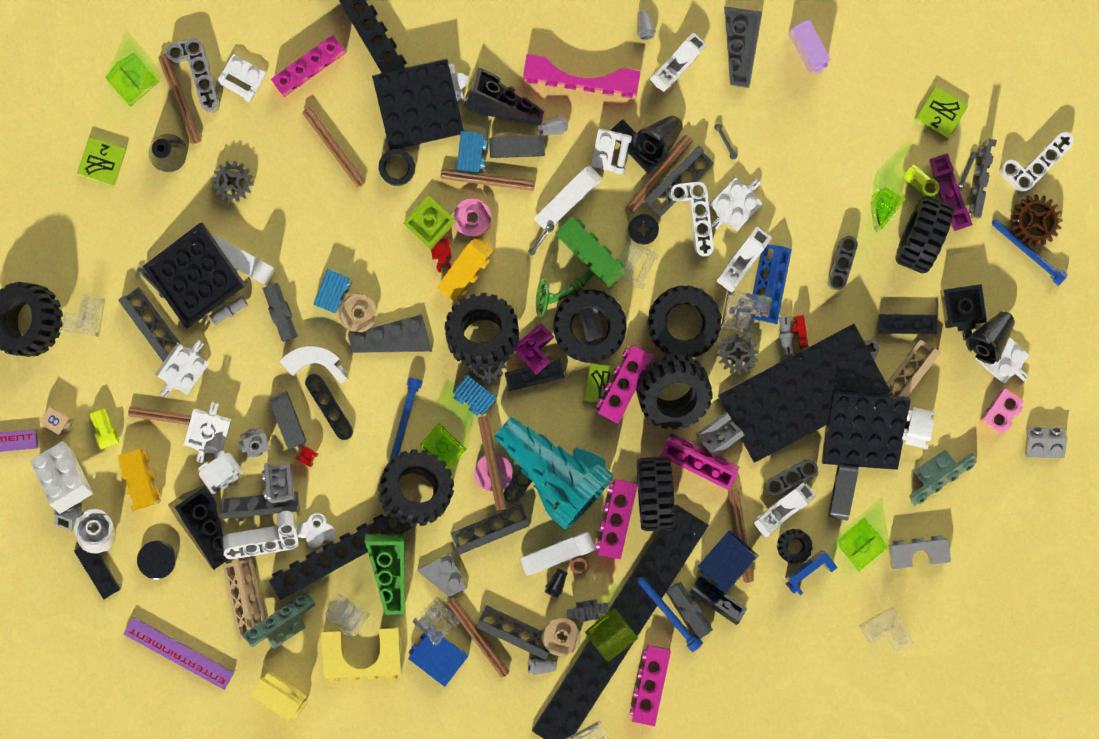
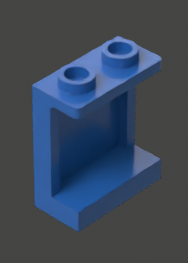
(807, 568)
(438, 660)

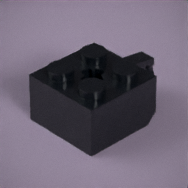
(973, 314)

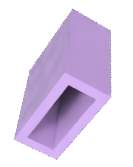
(809, 47)

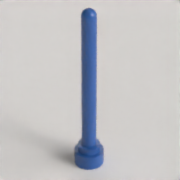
(1057, 275)
(413, 386)
(692, 641)

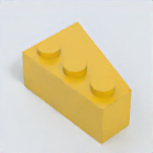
(465, 269)
(139, 479)

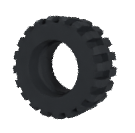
(924, 234)
(703, 303)
(476, 309)
(44, 324)
(590, 352)
(670, 371)
(420, 464)
(655, 493)

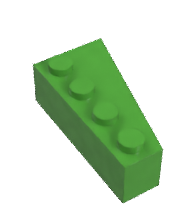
(590, 252)
(388, 564)

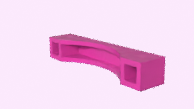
(542, 70)

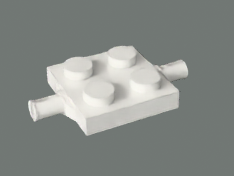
(735, 204)
(1009, 364)
(182, 368)
(207, 431)

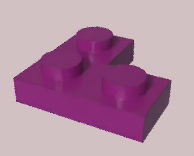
(530, 348)

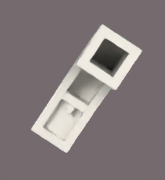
(679, 62)
(744, 259)
(308, 355)
(784, 508)

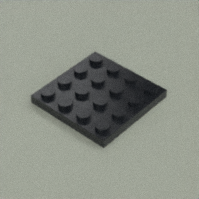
(418, 104)
(194, 275)
(865, 430)

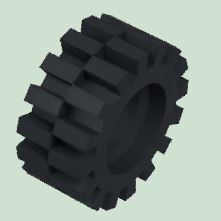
(806, 546)

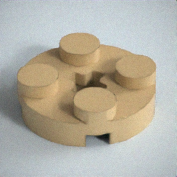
(367, 316)
(550, 639)

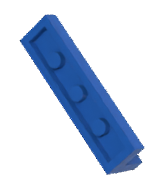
(776, 280)

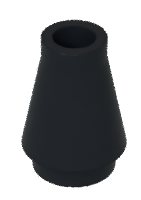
(556, 583)

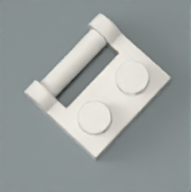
(244, 72)
(605, 149)

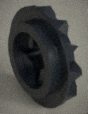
(649, 223)

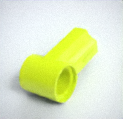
(919, 180)
(105, 433)

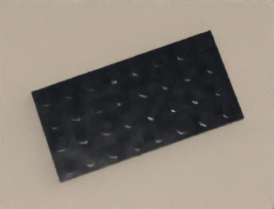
(798, 392)

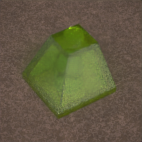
(884, 206)

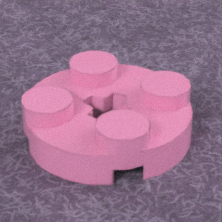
(482, 222)
(482, 477)

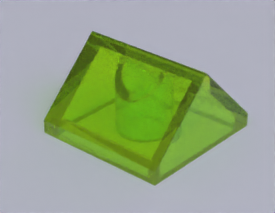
(131, 79)
(444, 445)
(861, 544)
(611, 634)

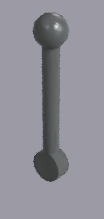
(733, 155)
(973, 155)
(549, 228)
(140, 271)

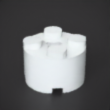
(919, 427)
(220, 472)
(86, 526)

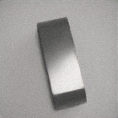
(517, 146)
(849, 255)
(287, 420)
(800, 477)
(843, 492)

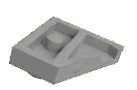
(444, 575)

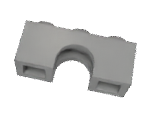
(902, 553)

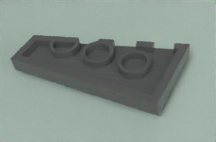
(742, 41)
(986, 160)
(397, 336)

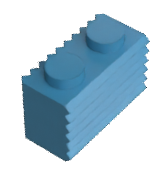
(470, 152)
(332, 291)
(474, 395)

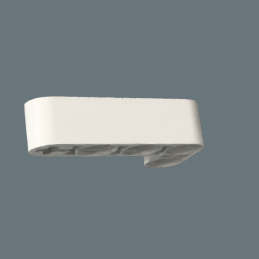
(1041, 160)
(568, 197)
(696, 219)
(245, 262)
(263, 540)
(557, 553)

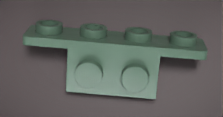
(938, 473)
(281, 624)

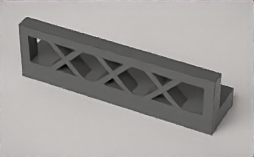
(677, 173)
(143, 325)
(255, 506)
(506, 530)
(511, 638)

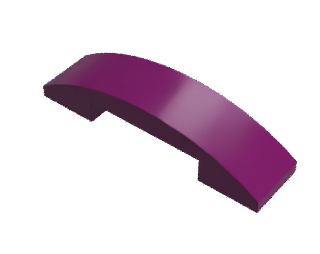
(949, 191)

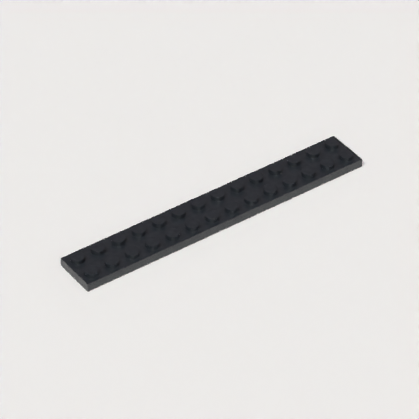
(591, 670)

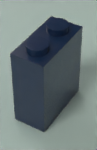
(727, 561)

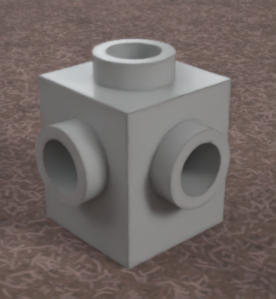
(254, 442)
(67, 518)

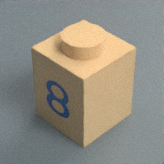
(56, 421)

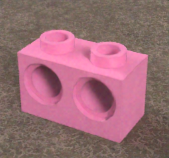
(998, 407)

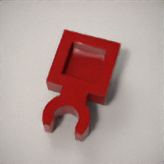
(441, 252)
(800, 327)

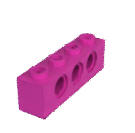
(308, 66)
(615, 413)
(700, 461)
(615, 549)
(649, 715)

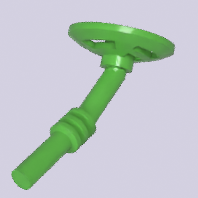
(544, 298)

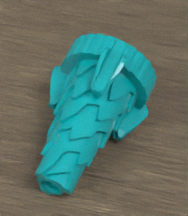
(563, 481)

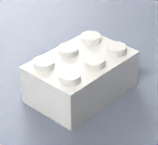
(61, 477)

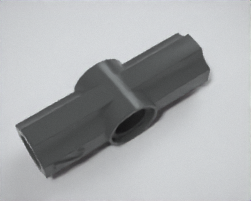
(280, 312)
(689, 610)

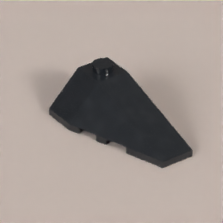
(494, 99)
(200, 520)

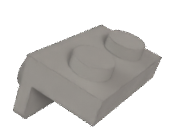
(719, 435)
(1046, 442)
(278, 483)

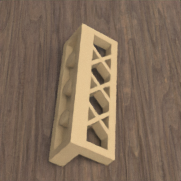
(918, 373)
(248, 595)

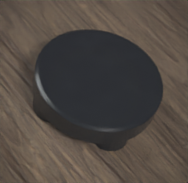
(156, 559)

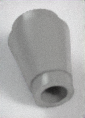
(645, 26)
(554, 126)
(540, 666)

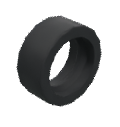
(382, 167)

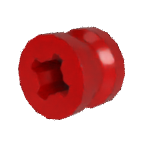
(306, 456)

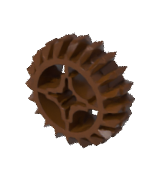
(1022, 230)

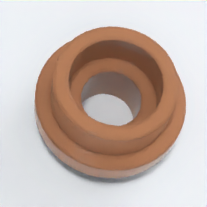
(574, 569)

